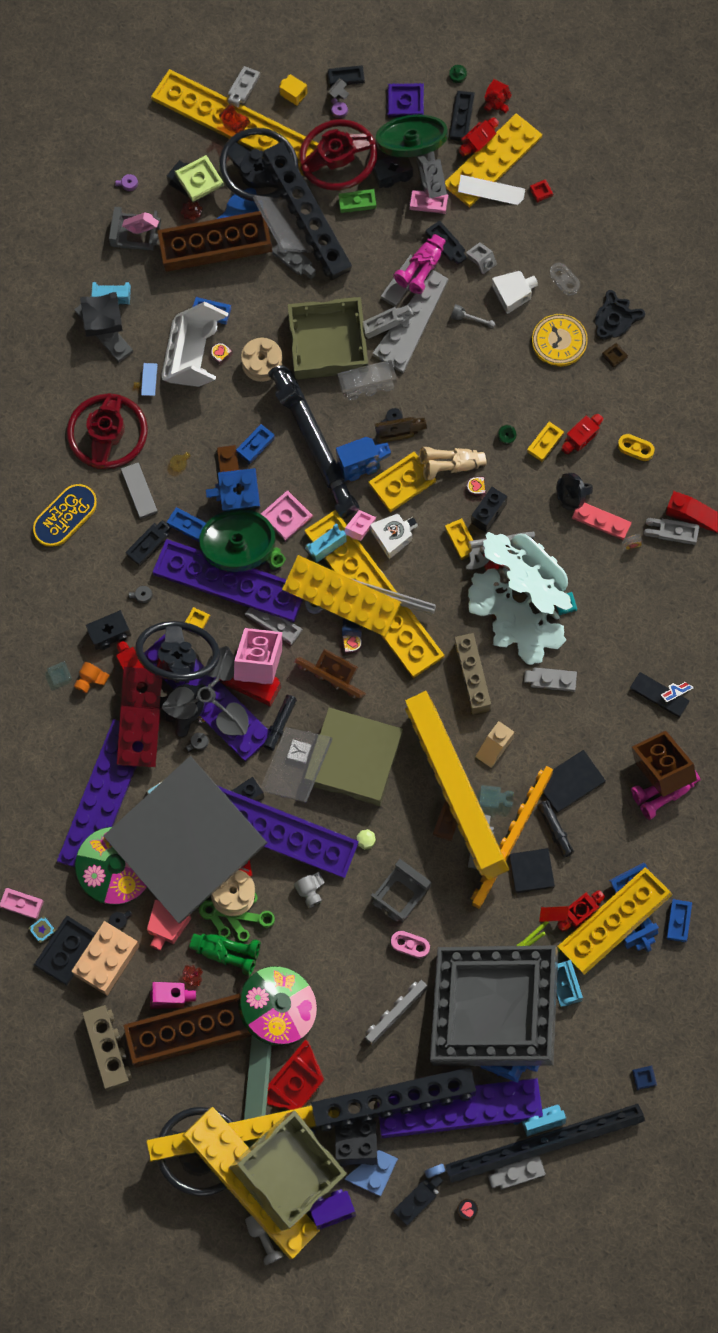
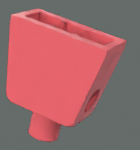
(164, 926)

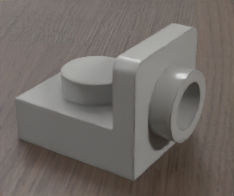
(482, 257)

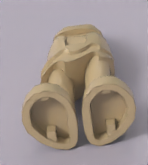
(461, 460)

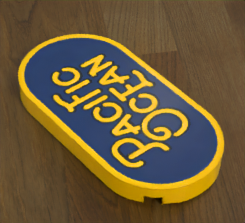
(65, 515)

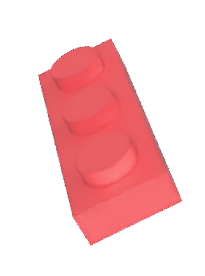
(602, 520)

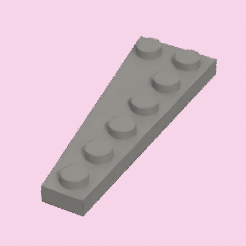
(402, 339)

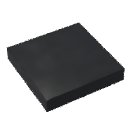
(532, 870)

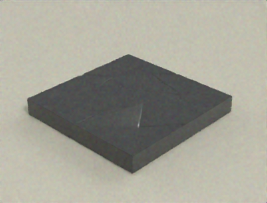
(495, 1006)

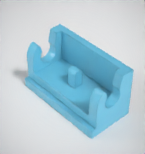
(123, 292)
(326, 543)
(567, 984)

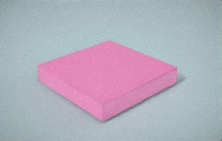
(287, 515)

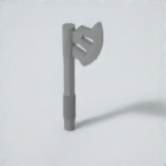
(474, 545)

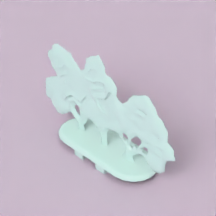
(530, 570)
(514, 619)

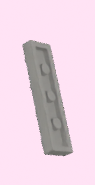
(401, 1006)

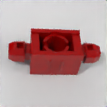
(478, 136)
(582, 433)
(128, 658)
(591, 902)

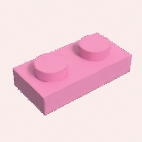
(422, 202)
(140, 223)
(359, 525)
(21, 903)

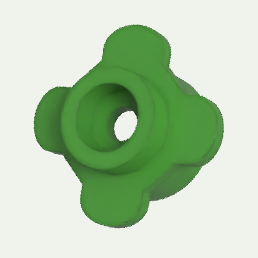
(279, 559)

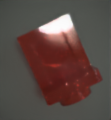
(232, 120)

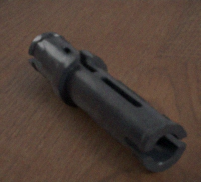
(276, 729)
(555, 828)

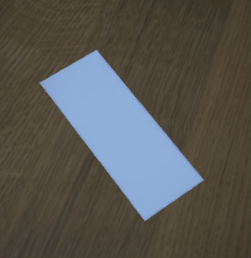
(149, 379)

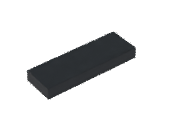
(462, 114)
(652, 691)

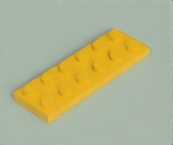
(496, 157)
(341, 595)
(614, 920)

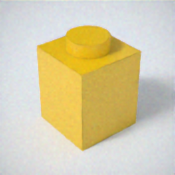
(293, 89)

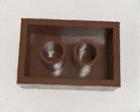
(664, 763)

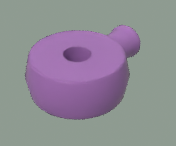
(339, 105)
(124, 182)

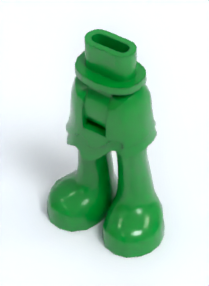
(217, 947)

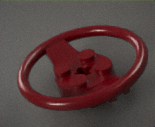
(325, 154)
(104, 438)

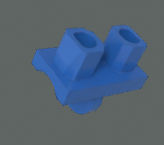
(640, 938)

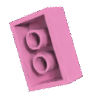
(258, 656)

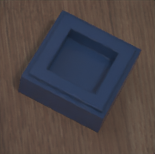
(351, 628)
(644, 1077)

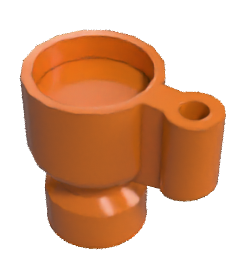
(90, 674)

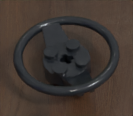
(248, 161)
(176, 657)
(190, 1162)

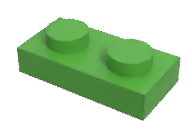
(357, 201)

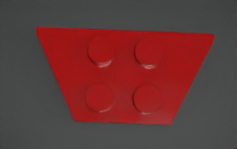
(296, 1080)

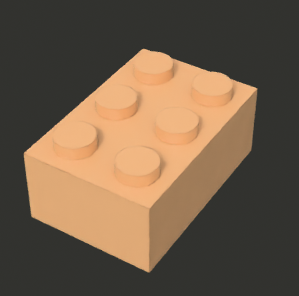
(105, 958)

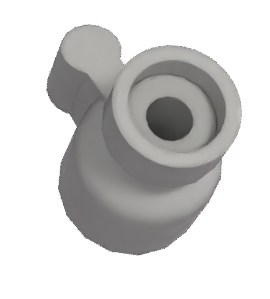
(307, 888)

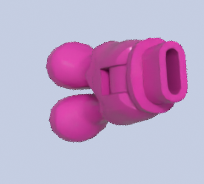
(424, 258)
(649, 808)

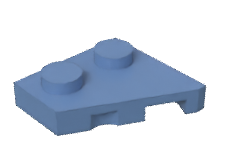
(374, 1177)

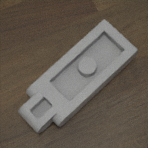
(243, 86)
(551, 679)
(517, 1173)

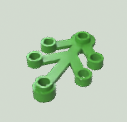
(213, 916)

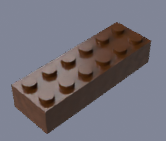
(214, 241)
(185, 1031)

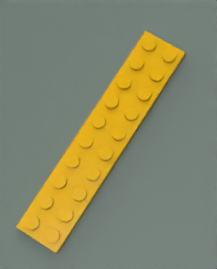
(205, 106)
(406, 635)

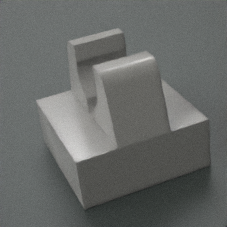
(337, 89)

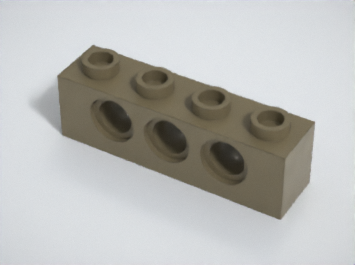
(472, 673)
(93, 1019)

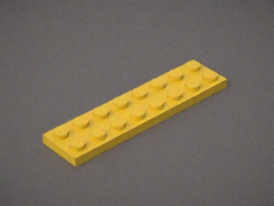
(221, 1148)

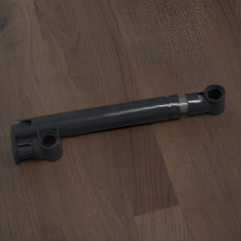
(291, 396)

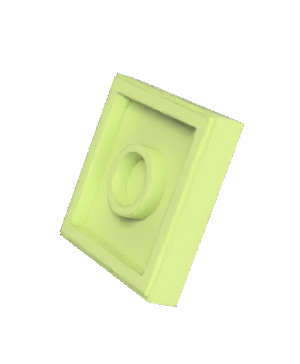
(199, 178)

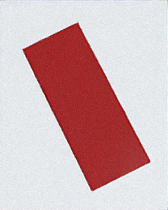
(554, 913)

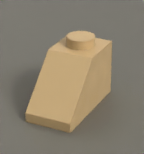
(495, 744)

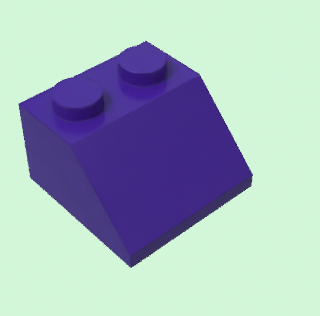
(332, 1209)

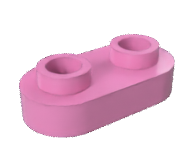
(410, 944)

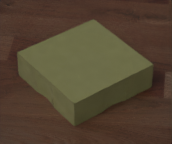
(327, 337)
(358, 756)
(287, 1170)

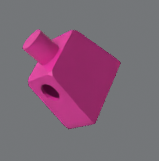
(162, 999)

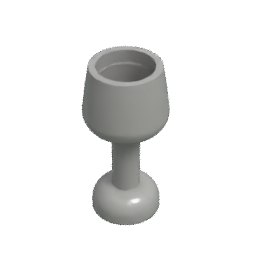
(256, 1230)

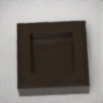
(614, 355)

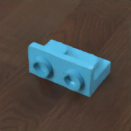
(551, 1118)

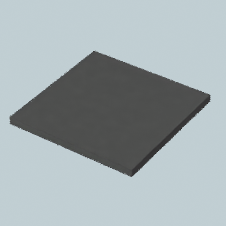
(185, 839)

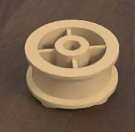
(260, 357)
(237, 903)

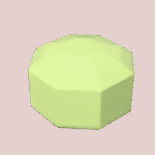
(366, 839)

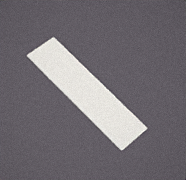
(491, 190)

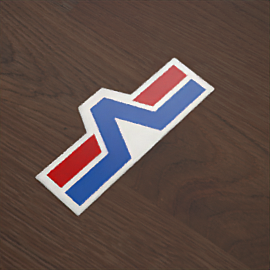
(676, 690)

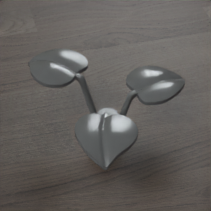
(182, 702)

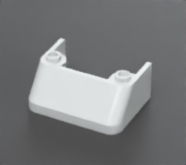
(188, 343)

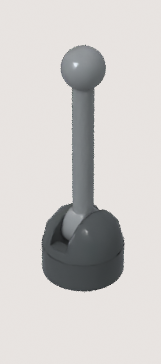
(459, 313)

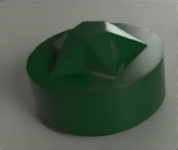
(458, 73)
(506, 434)

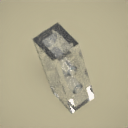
(367, 380)

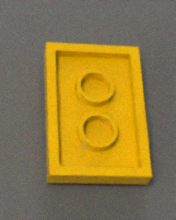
(401, 482)

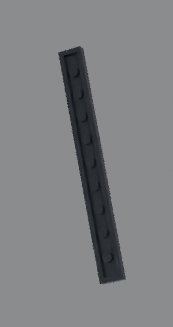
(545, 1143)

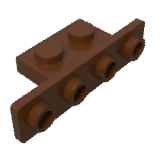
(334, 670)

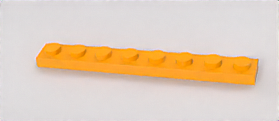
(515, 830)

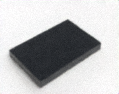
(572, 781)
(64, 950)

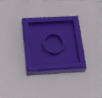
(405, 99)

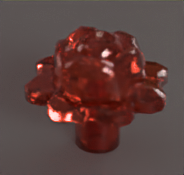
(191, 210)
(192, 975)

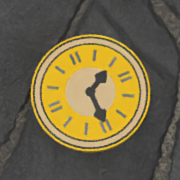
(559, 340)

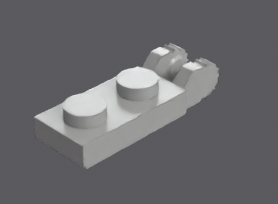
(673, 530)

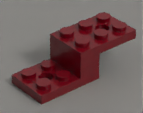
(139, 718)

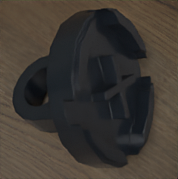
(572, 491)

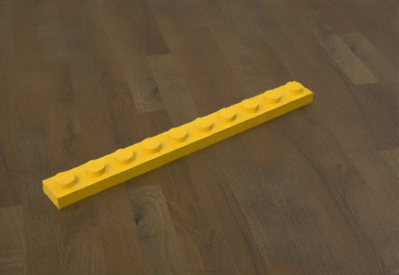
(246, 1129)

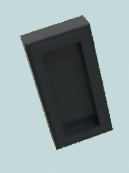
(349, 75)

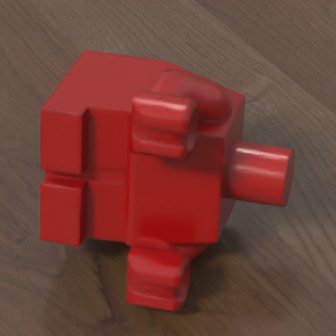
(496, 95)

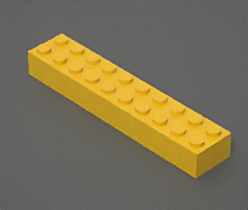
(455, 786)

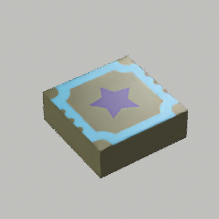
(42, 930)

